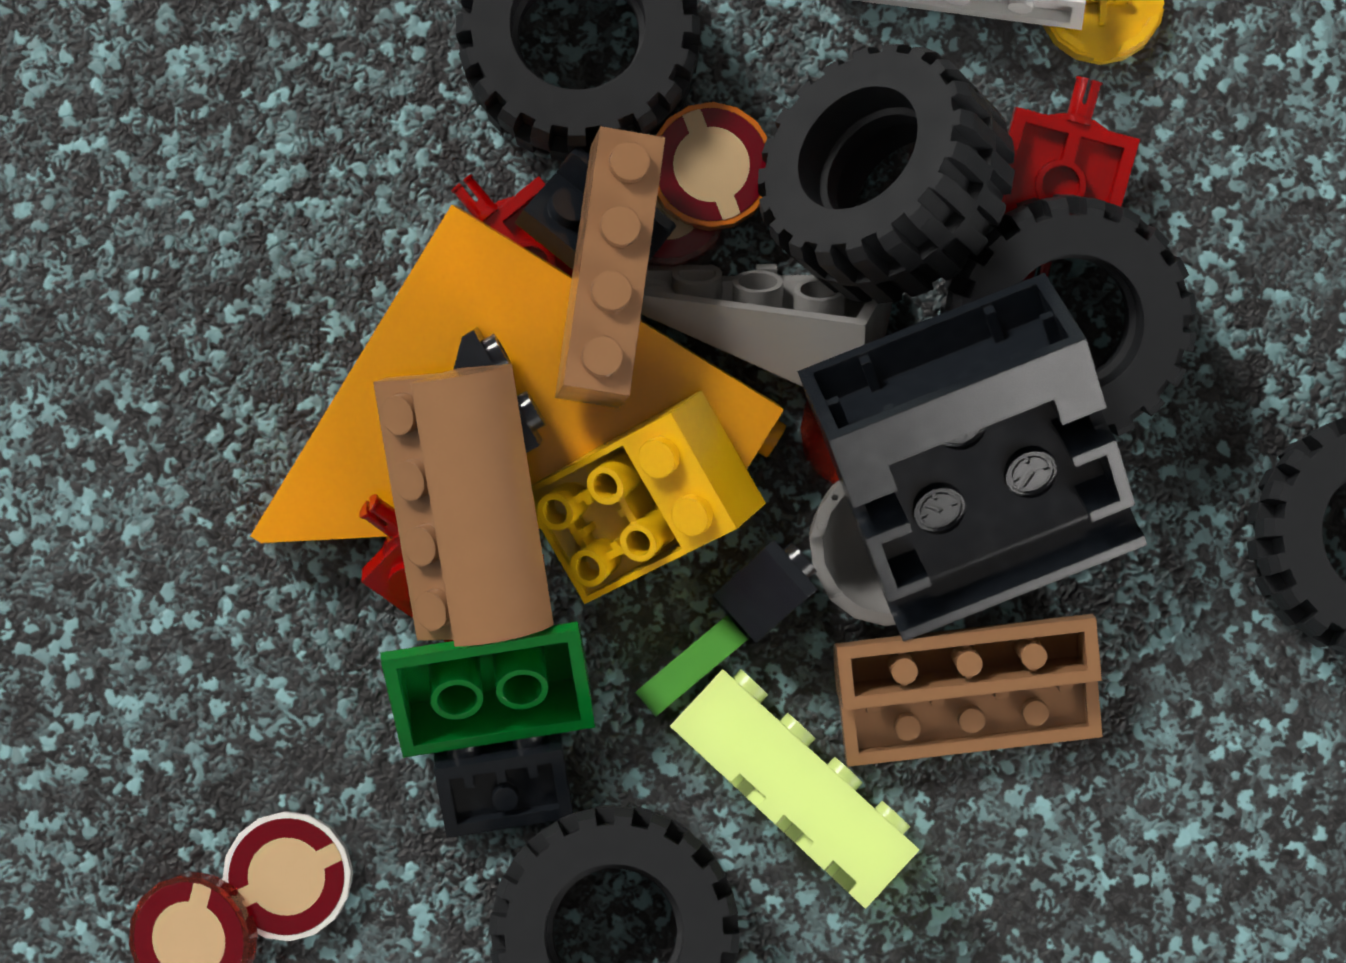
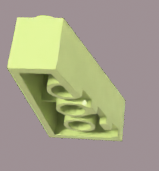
(794, 787)

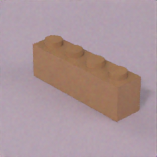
(610, 267)

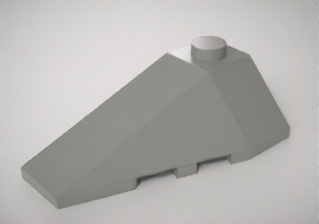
(762, 315)

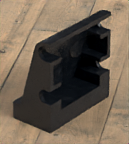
(975, 455)

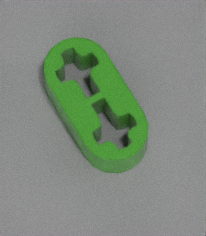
(691, 665)

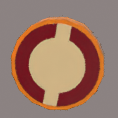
(711, 166)

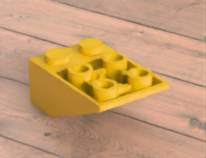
(645, 498)

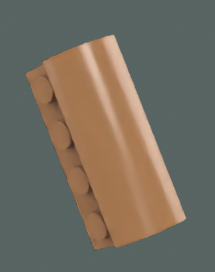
(464, 505)
(969, 689)

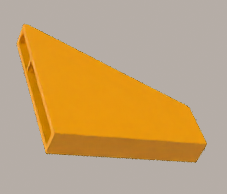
(489, 282)

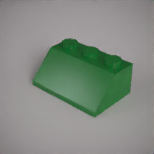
(488, 691)

